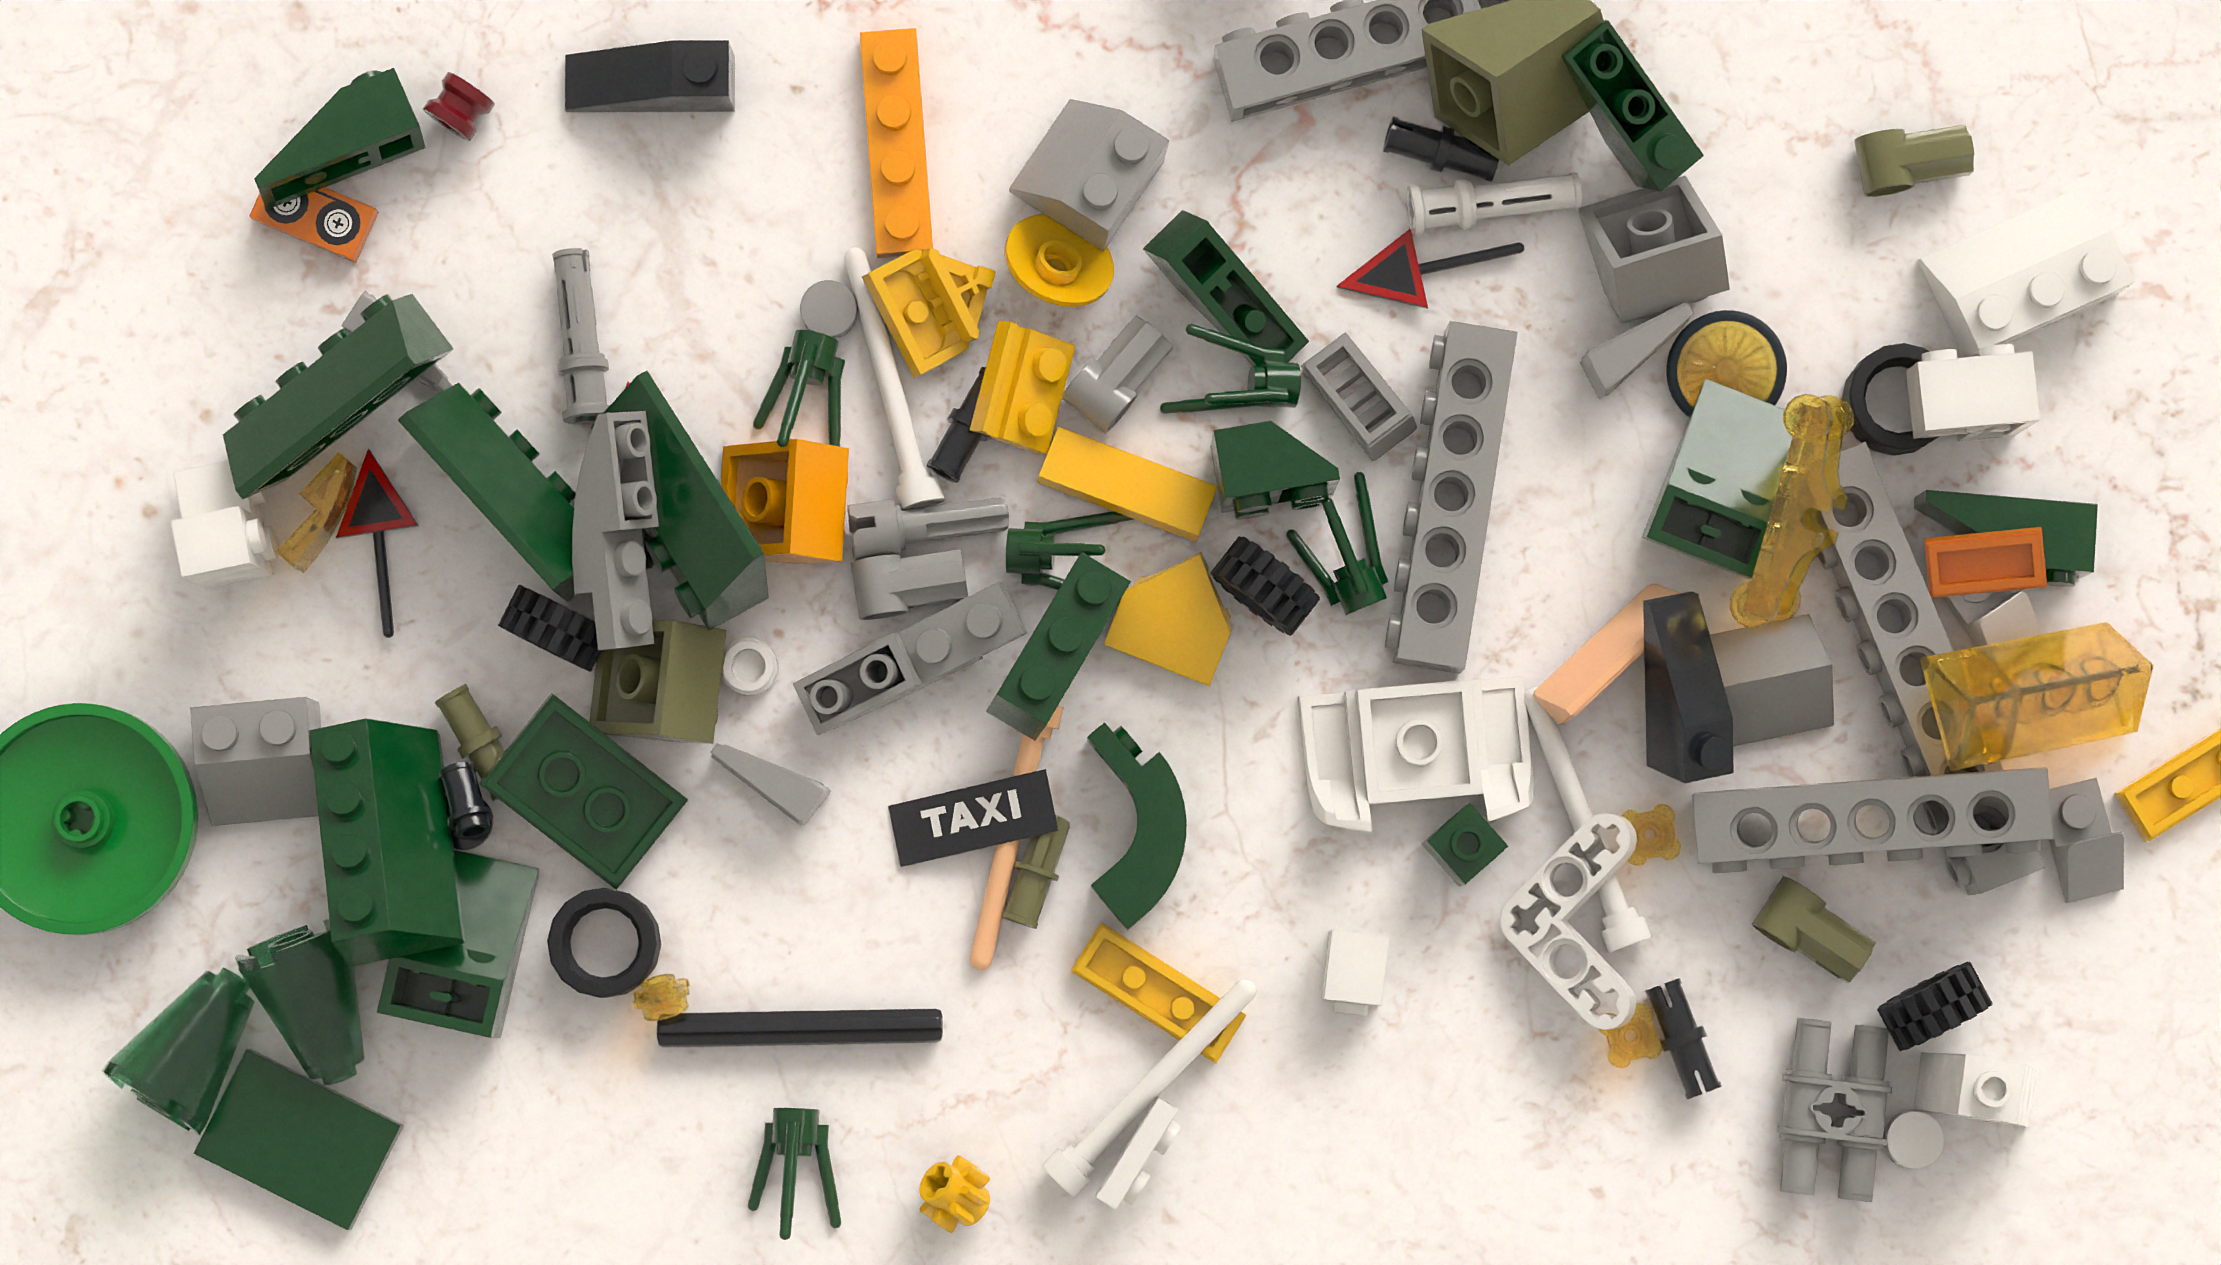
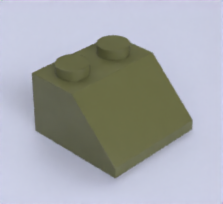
(661, 687)

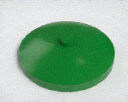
(91, 819)

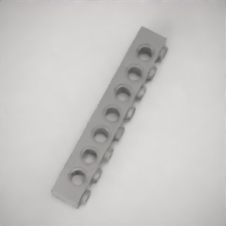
(1919, 636)

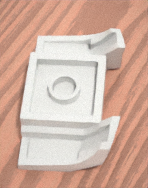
(1417, 747)

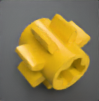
(954, 1194)

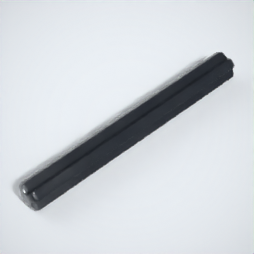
(801, 1028)

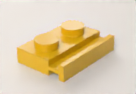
(1022, 387)

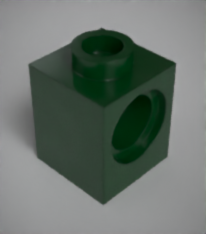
(1464, 845)

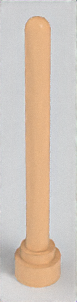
(1005, 858)

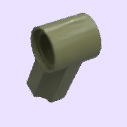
(1897, 160)
(1800, 922)

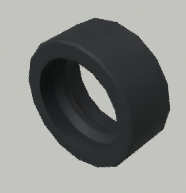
(1855, 391)
(561, 933)

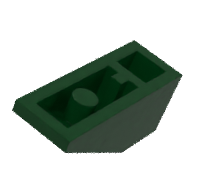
(349, 135)
(1222, 286)
(2065, 526)

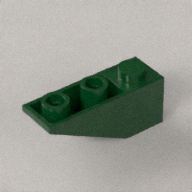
(1630, 110)

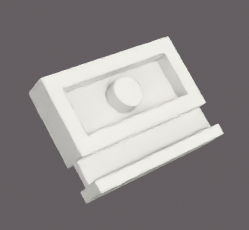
(1153, 1133)

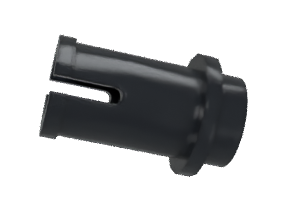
(468, 813)

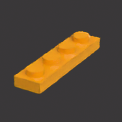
(896, 141)

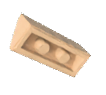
(1598, 660)

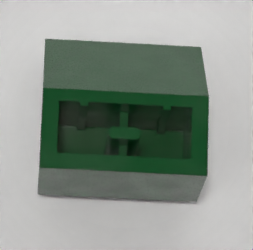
(1267, 467)

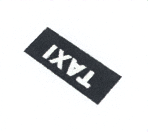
(973, 818)

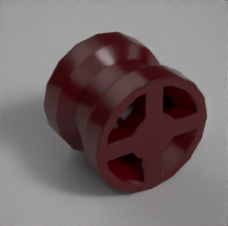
(458, 106)

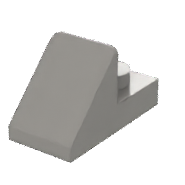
(2082, 844)

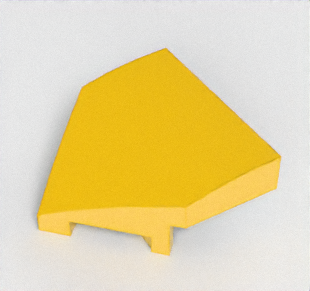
(929, 305)
(1174, 621)

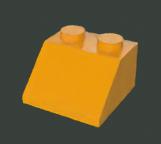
(790, 497)

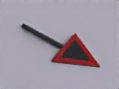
(1397, 275)
(376, 509)

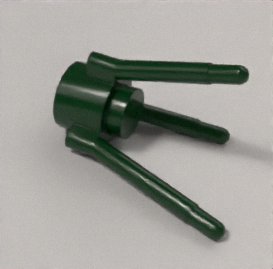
(807, 363)
(1269, 385)
(1034, 549)
(1356, 582)
(795, 1133)

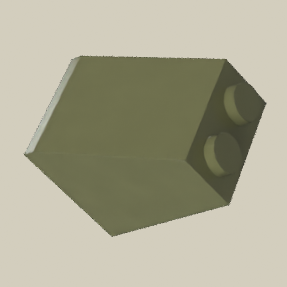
(1503, 72)

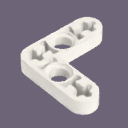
(1556, 930)

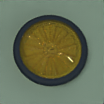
(1728, 350)

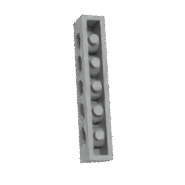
(1254, 91)
(1489, 357)
(1721, 812)

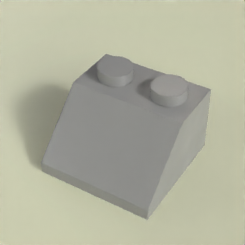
(1091, 169)
(1655, 249)
(256, 759)

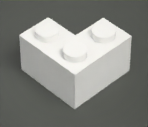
(1974, 394)
(219, 534)

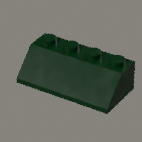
(333, 393)
(500, 479)
(699, 528)
(385, 840)

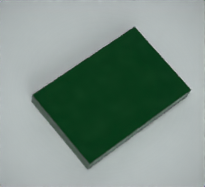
(583, 791)
(298, 1139)

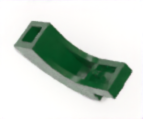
(1156, 852)

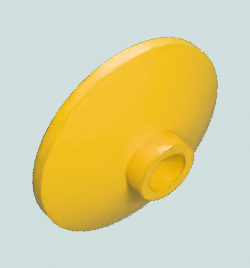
(1057, 263)

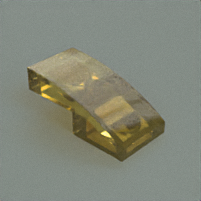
(329, 496)

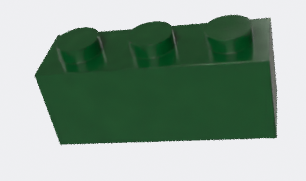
(1058, 646)

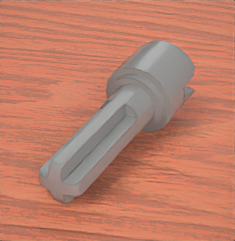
(885, 528)

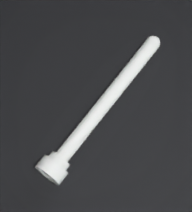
(916, 482)
(1621, 923)
(1074, 1164)

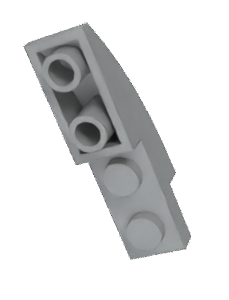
(610, 510)
(910, 659)

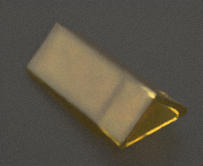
(2036, 694)

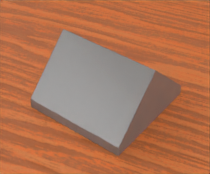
(1775, 679)

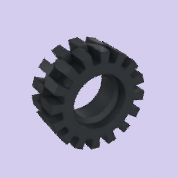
(1265, 585)
(552, 627)
(1934, 1006)

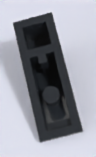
(653, 78)
(1684, 693)

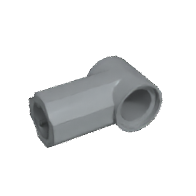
(1108, 385)
(894, 584)

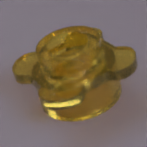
(1664, 842)
(662, 997)
(1645, 1043)

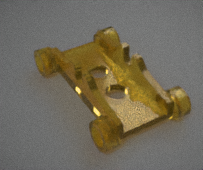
(1793, 532)

